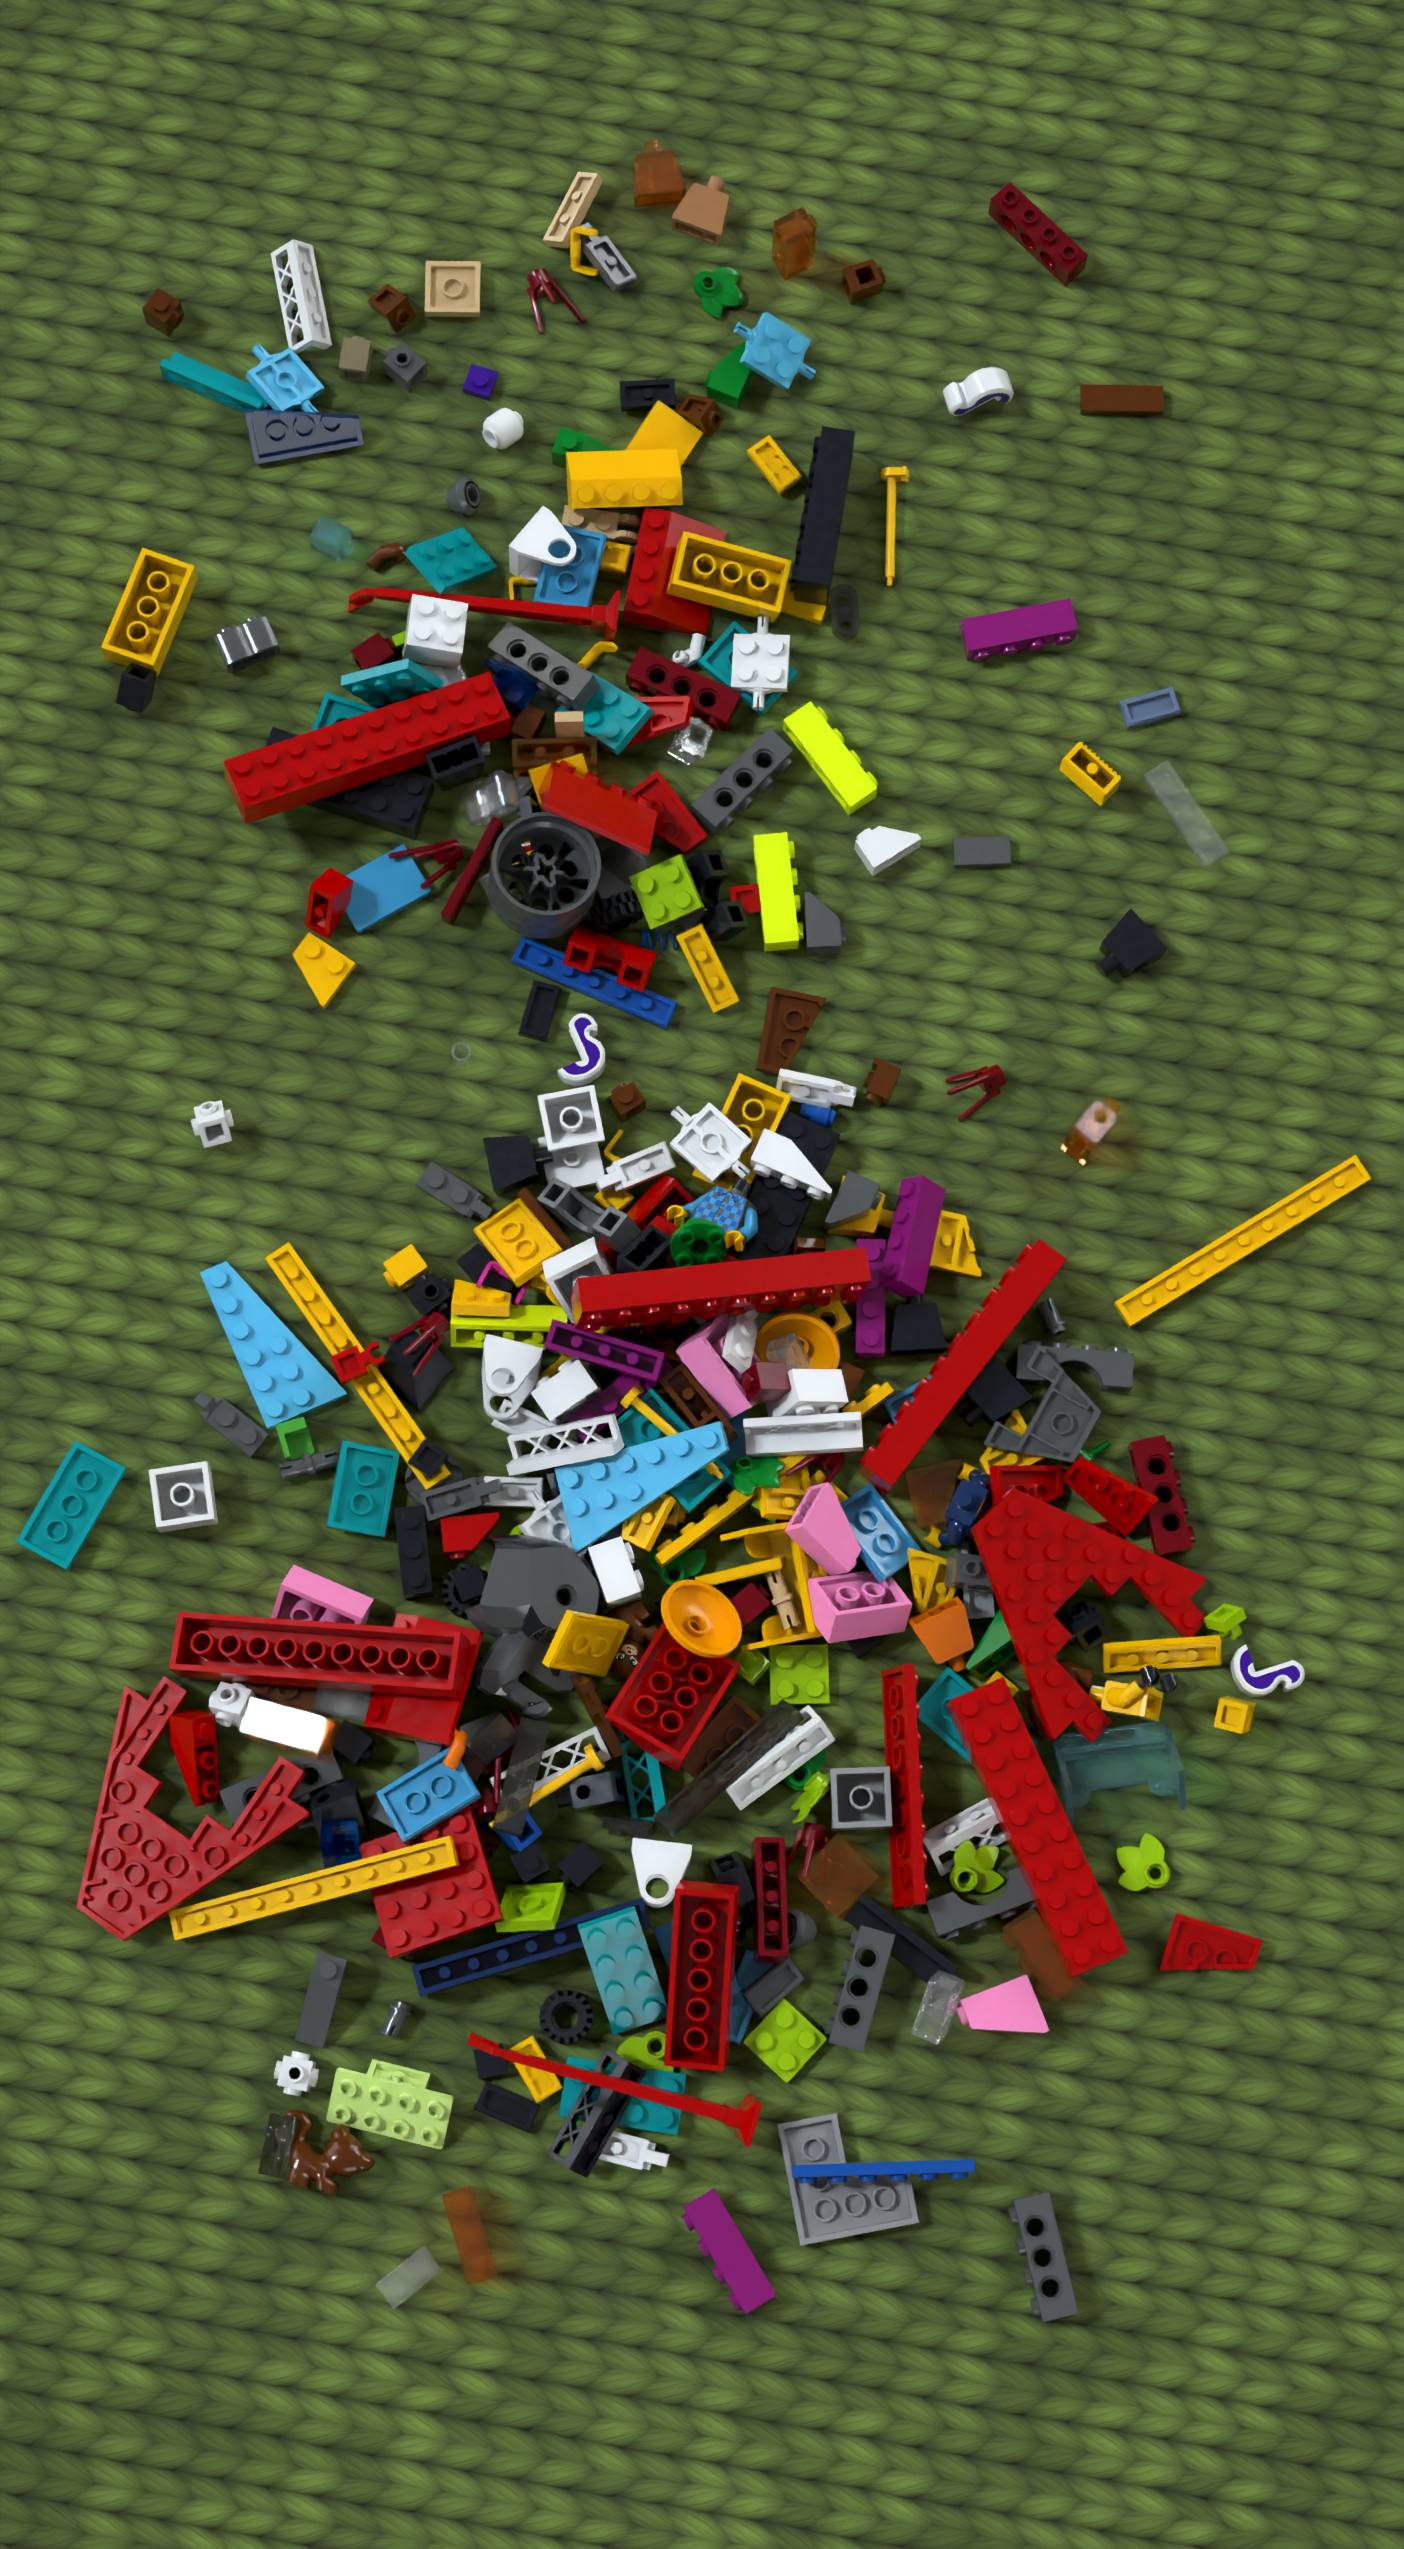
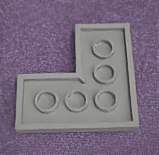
(838, 2208)

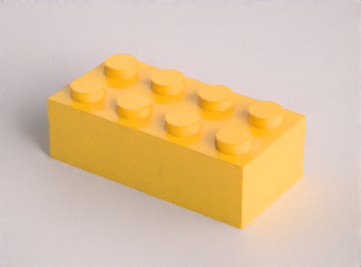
(728, 576)
(149, 611)
(751, 1109)

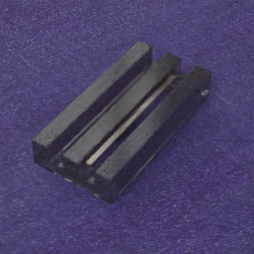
(277, 2145)

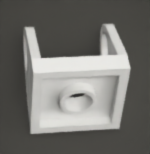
(532, 545)
(508, 1371)
(659, 1860)

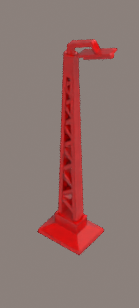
(597, 617)
(741, 2117)

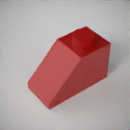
(328, 902)
(466, 1533)

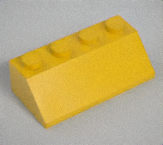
(623, 478)

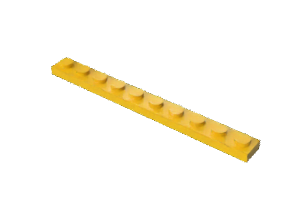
(1242, 1241)
(338, 1338)
(736, 1501)
(314, 1888)

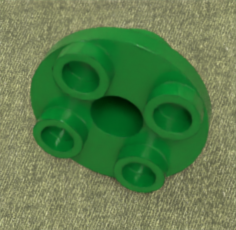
(698, 1243)

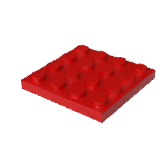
(441, 1903)

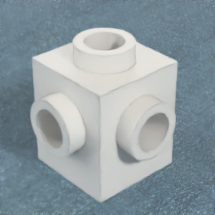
(212, 1123)
(229, 1703)
(307, 2078)

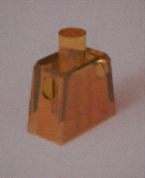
(657, 177)
(1091, 1130)

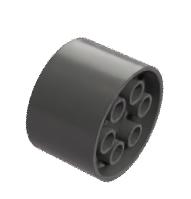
(549, 835)

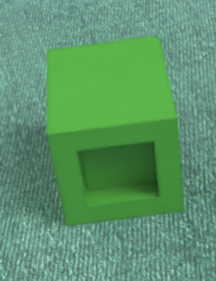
(295, 1438)

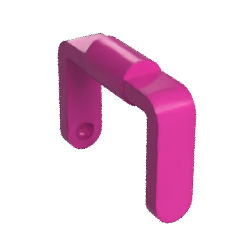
(494, 1266)

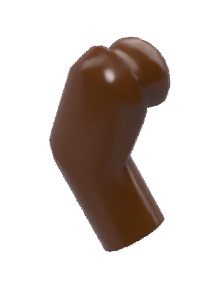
(386, 552)

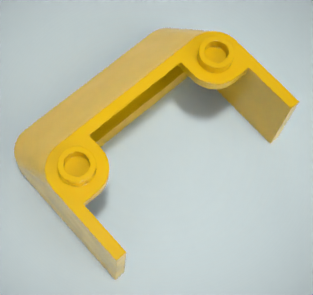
(771, 1542)

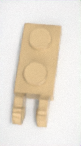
(602, 522)

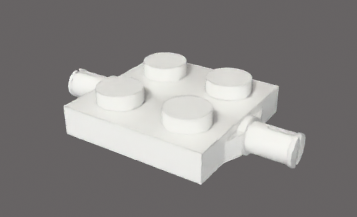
(760, 663)
(710, 1142)
(550, 1523)

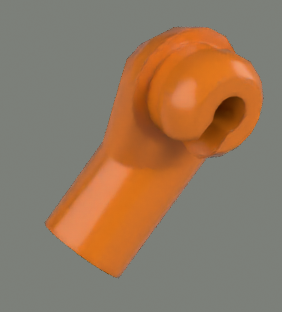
(456, 1750)

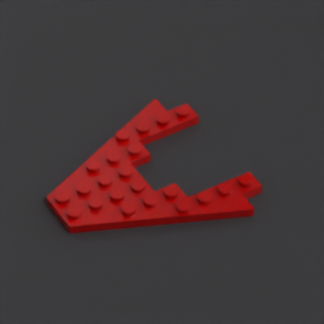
(1037, 1563)
(141, 1863)

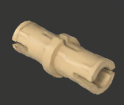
(783, 1599)

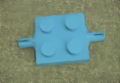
(775, 350)
(284, 380)

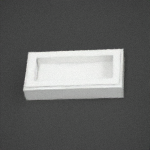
(522, 1421)

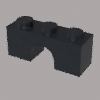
(723, 918)
(414, 1552)

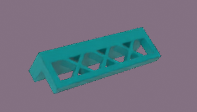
(211, 383)
(655, 1783)

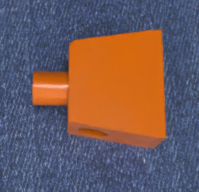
(945, 1632)

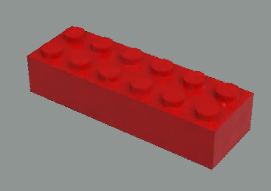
(701, 1975)

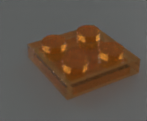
(837, 1876)

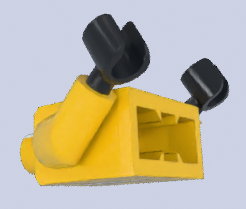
(1135, 1698)

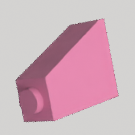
(824, 1530)
(1004, 2009)

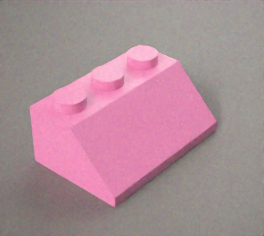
(719, 1379)
(315, 1598)
(857, 1606)

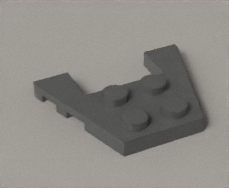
(1059, 1422)

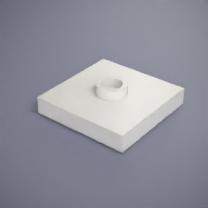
(575, 1165)

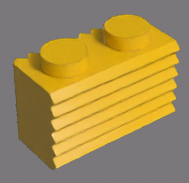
(1090, 773)

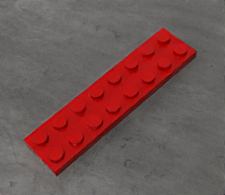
(907, 1800)

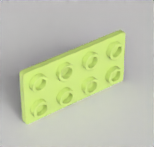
(391, 2103)

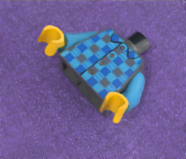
(725, 1208)

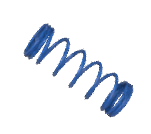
(646, 935)

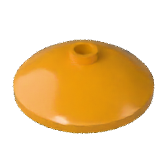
(818, 1338)
(701, 1618)

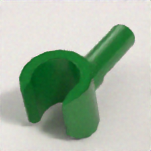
(1098, 1449)

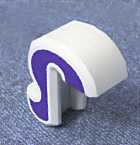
(977, 390)
(590, 1050)
(1265, 1681)

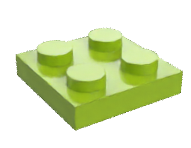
(666, 892)
(799, 1674)
(531, 1907)
(785, 2040)

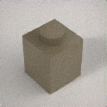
(355, 359)

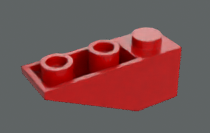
(196, 1753)

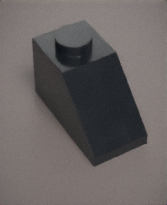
(731, 1871)

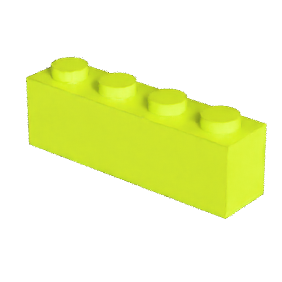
(830, 758)
(776, 891)
(525, 1325)

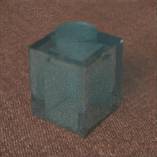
(332, 539)

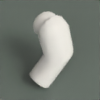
(693, 654)

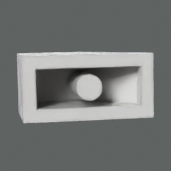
(884, 847)

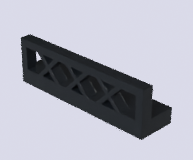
(907, 1946)
(600, 2116)

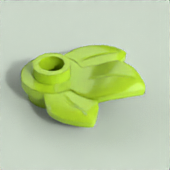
(814, 1789)
(1139, 1862)
(978, 1865)
(639, 2052)

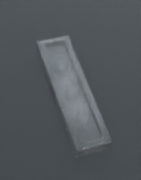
(1186, 814)

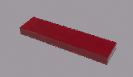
(472, 871)

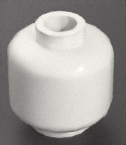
(503, 428)

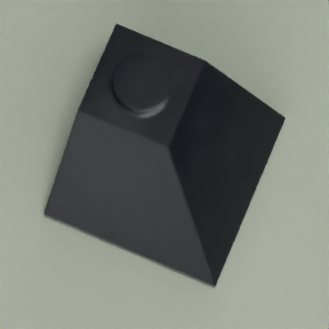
(399, 1370)

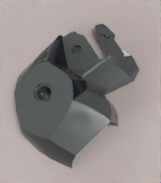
(522, 1607)

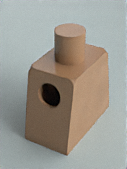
(703, 212)

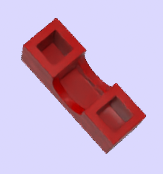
(592, 949)

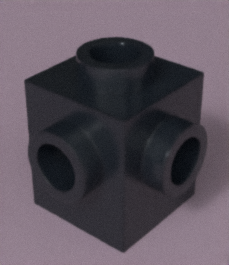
(424, 1288)
(1085, 1626)

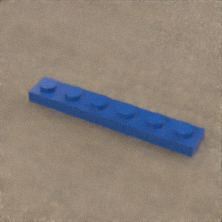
(895, 2170)

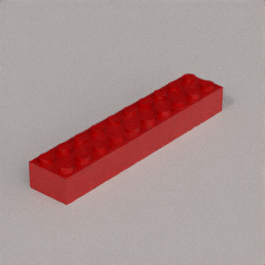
(364, 747)
(720, 1289)
(966, 1360)
(320, 1654)
(1036, 1828)

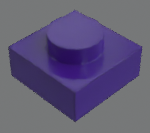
(480, 382)

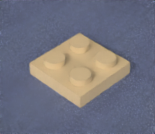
(452, 288)

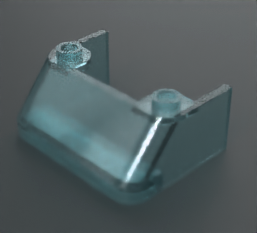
(1118, 1759)

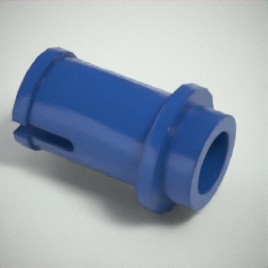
(818, 1114)

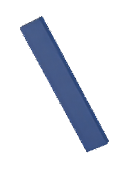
(596, 984)

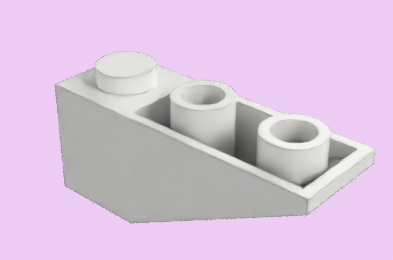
(782, 1159)

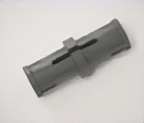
(308, 1464)

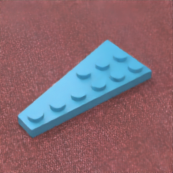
(275, 1363)
(617, 1487)

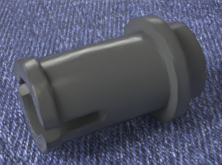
(1051, 1318)
(396, 2017)

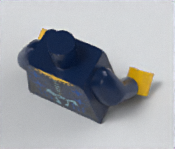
(965, 1509)

